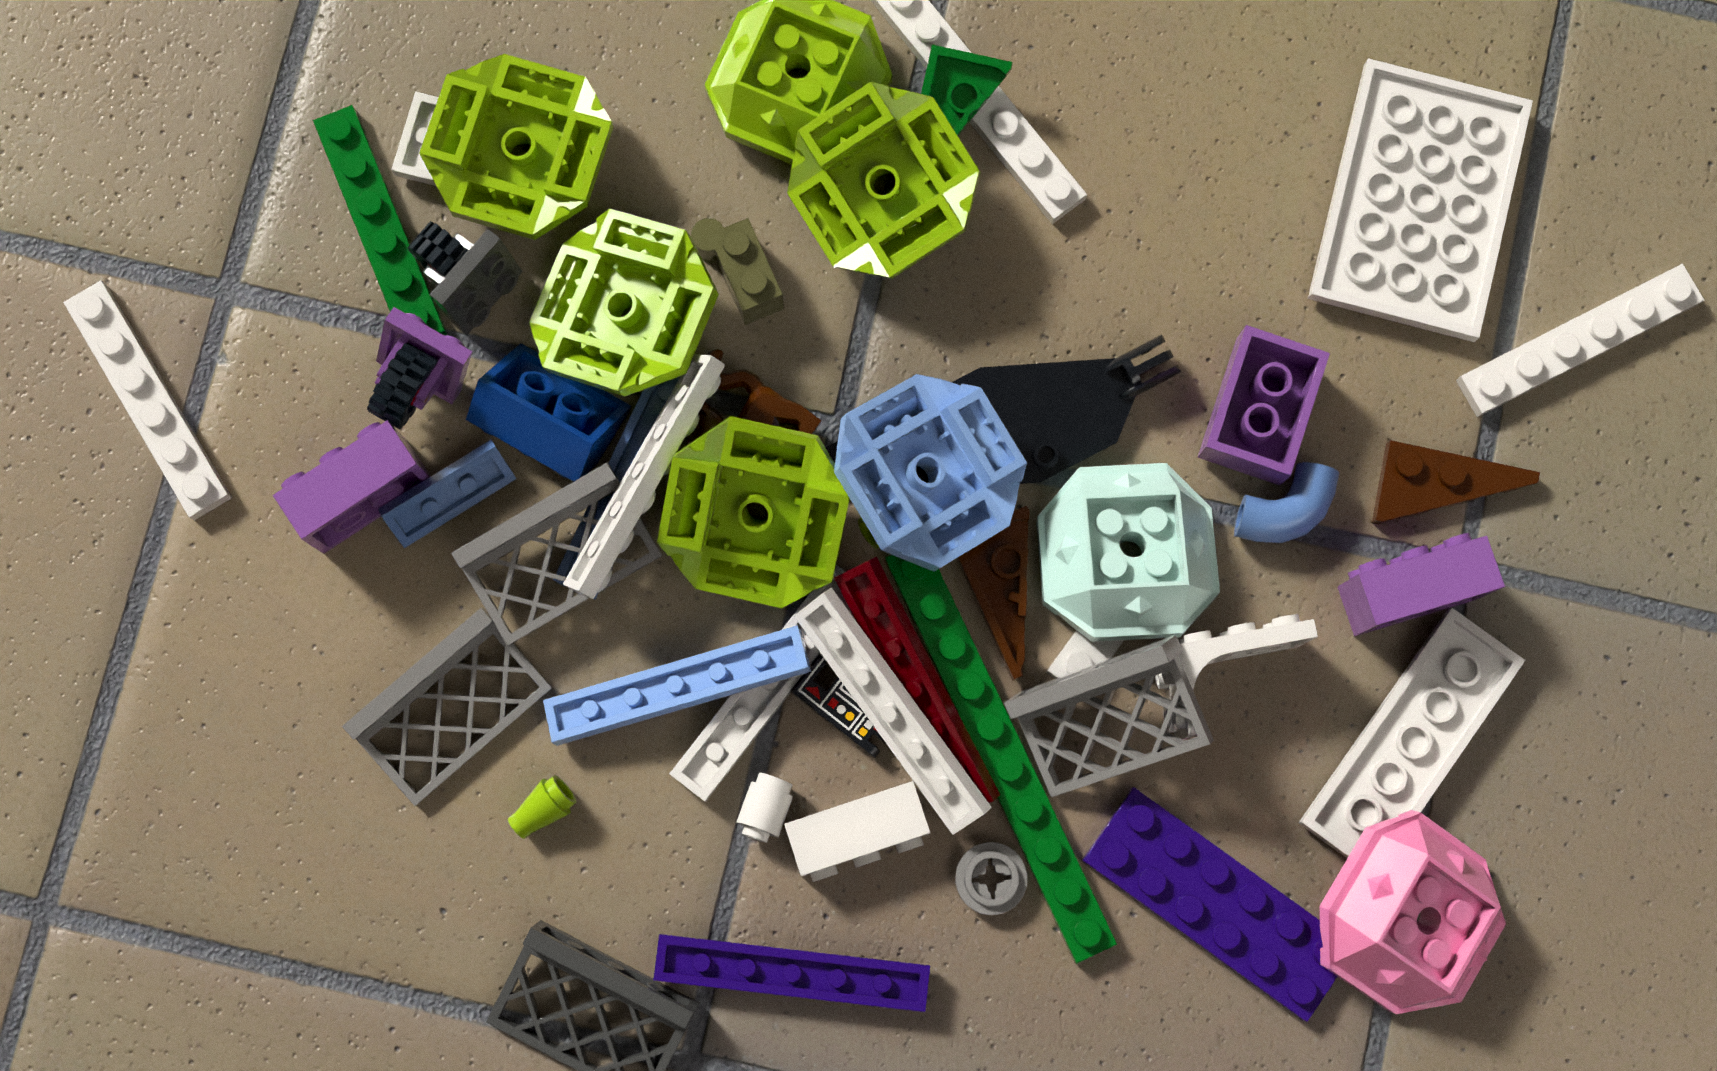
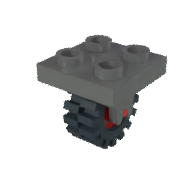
(465, 274)

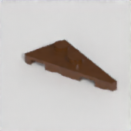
(1429, 479)
(999, 585)

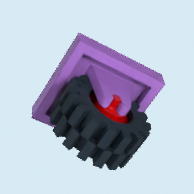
(415, 367)

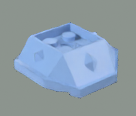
(961, 448)

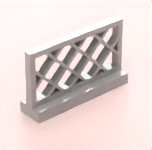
(527, 527)
(423, 676)
(1101, 679)

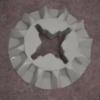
(1007, 893)

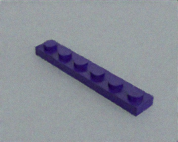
(792, 972)

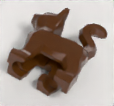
(762, 405)

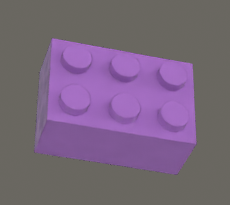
(1263, 405)
(350, 486)
(1419, 583)

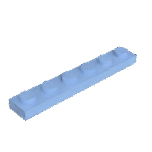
(676, 685)

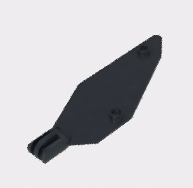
(1064, 408)

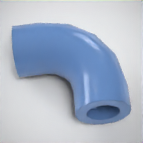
(1293, 514)

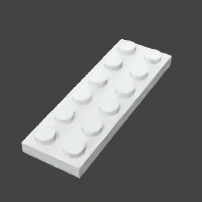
(1414, 732)

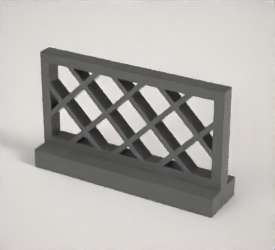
(600, 973)

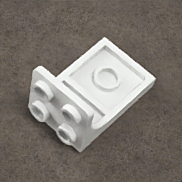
(1238, 642)

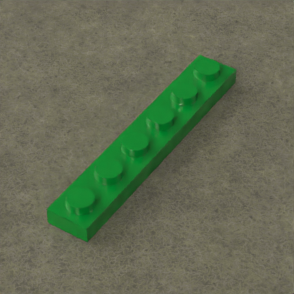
(376, 216)

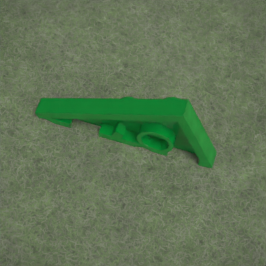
(962, 82)

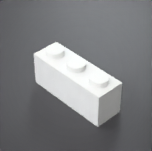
(858, 831)

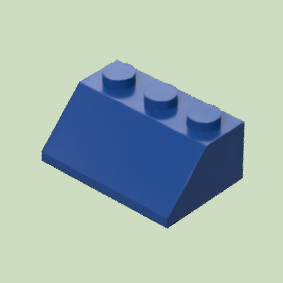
(546, 414)

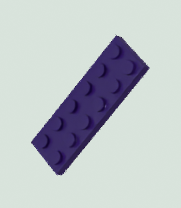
(1214, 902)

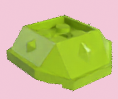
(751, 79)
(510, 104)
(875, 135)
(601, 274)
(729, 550)

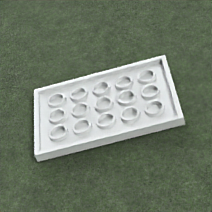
(1421, 200)

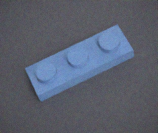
(447, 494)

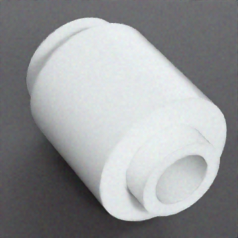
(765, 807)

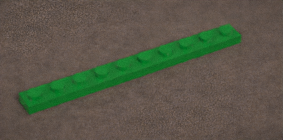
(1005, 759)

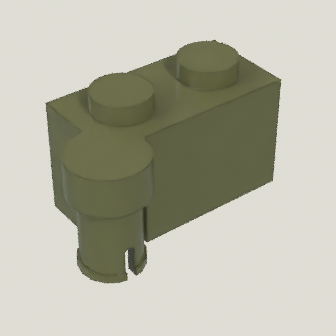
(741, 265)

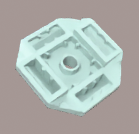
(1119, 595)

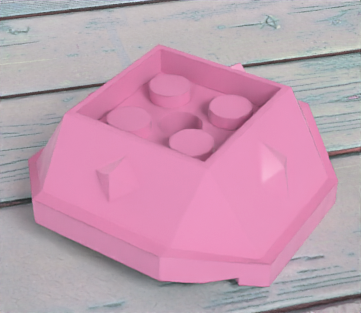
(1374, 909)

